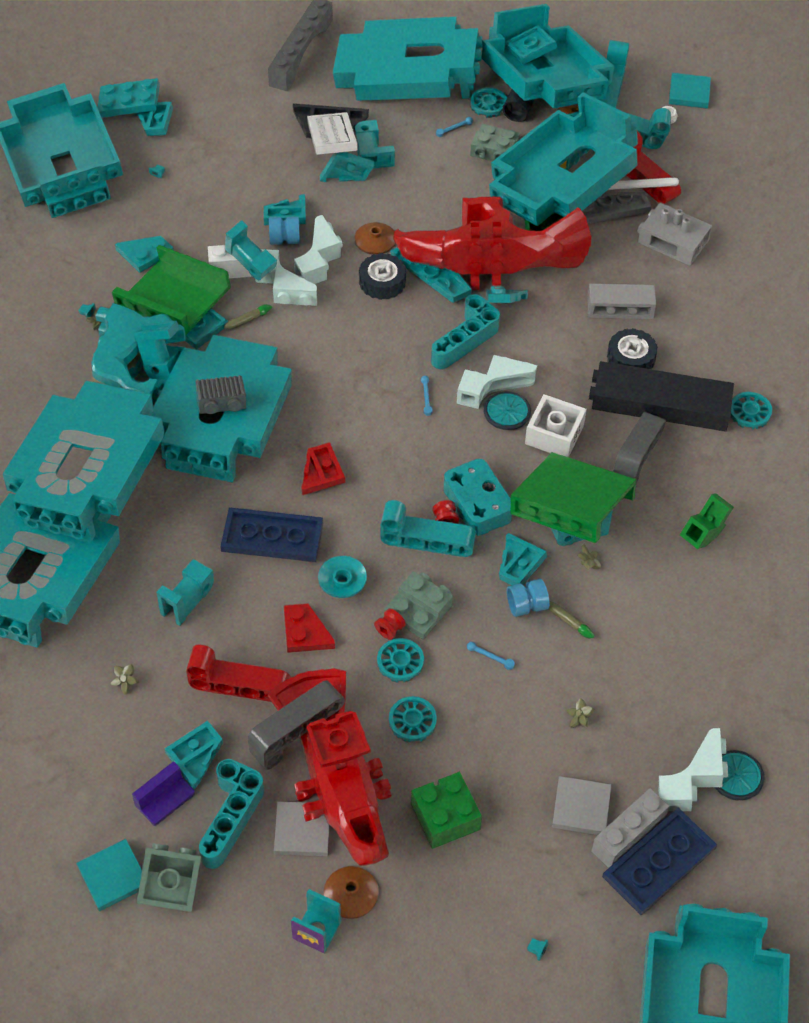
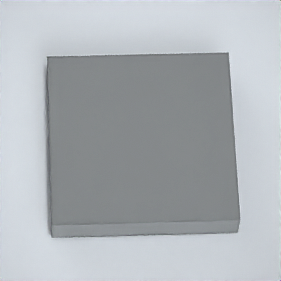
(581, 805)
(296, 835)

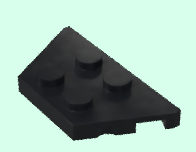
(301, 112)

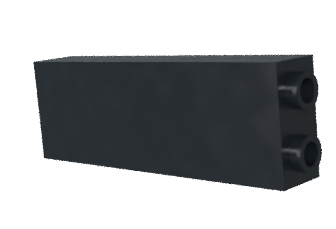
(662, 394)

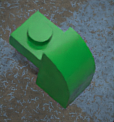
(708, 524)

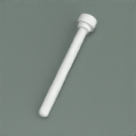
(645, 183)

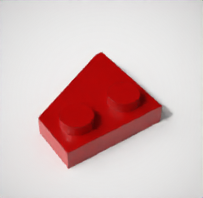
(321, 469)
(305, 630)

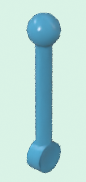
(440, 132)
(427, 409)
(509, 663)

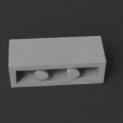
(621, 301)
(630, 827)

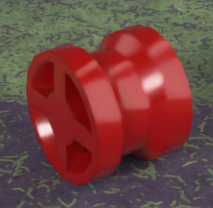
(445, 511)
(389, 624)

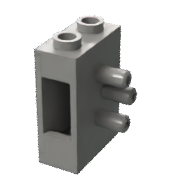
(674, 233)

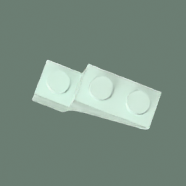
(325, 247)
(289, 287)
(501, 376)
(703, 771)

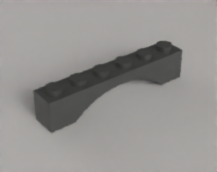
(286, 62)

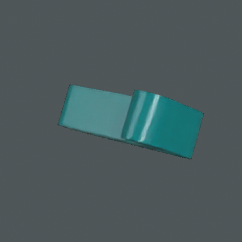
(617, 56)
(653, 130)
(480, 325)
(424, 534)
(227, 816)

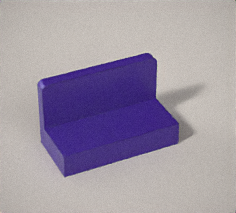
(162, 794)

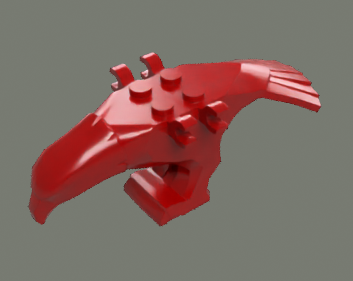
(494, 245)
(339, 771)

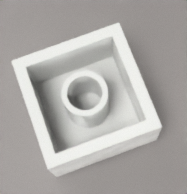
(555, 426)

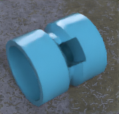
(284, 230)
(531, 597)

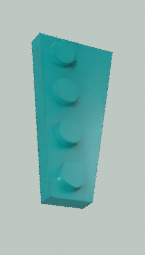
(443, 280)

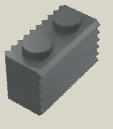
(220, 394)

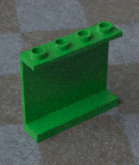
(176, 287)
(571, 496)

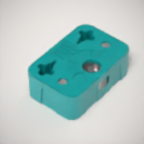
(478, 496)

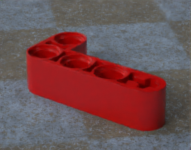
(650, 170)
(231, 678)

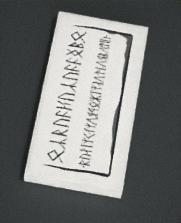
(332, 133)

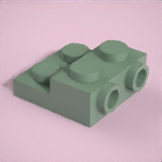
(492, 142)
(421, 603)
(169, 878)

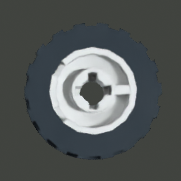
(382, 276)
(632, 348)

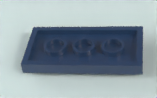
(272, 534)
(659, 861)

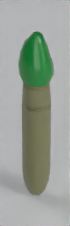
(260, 311)
(583, 629)

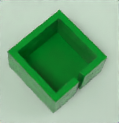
(446, 810)

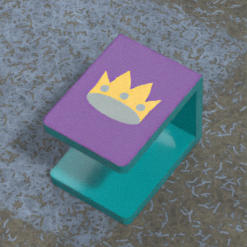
(319, 910)

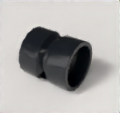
(515, 107)

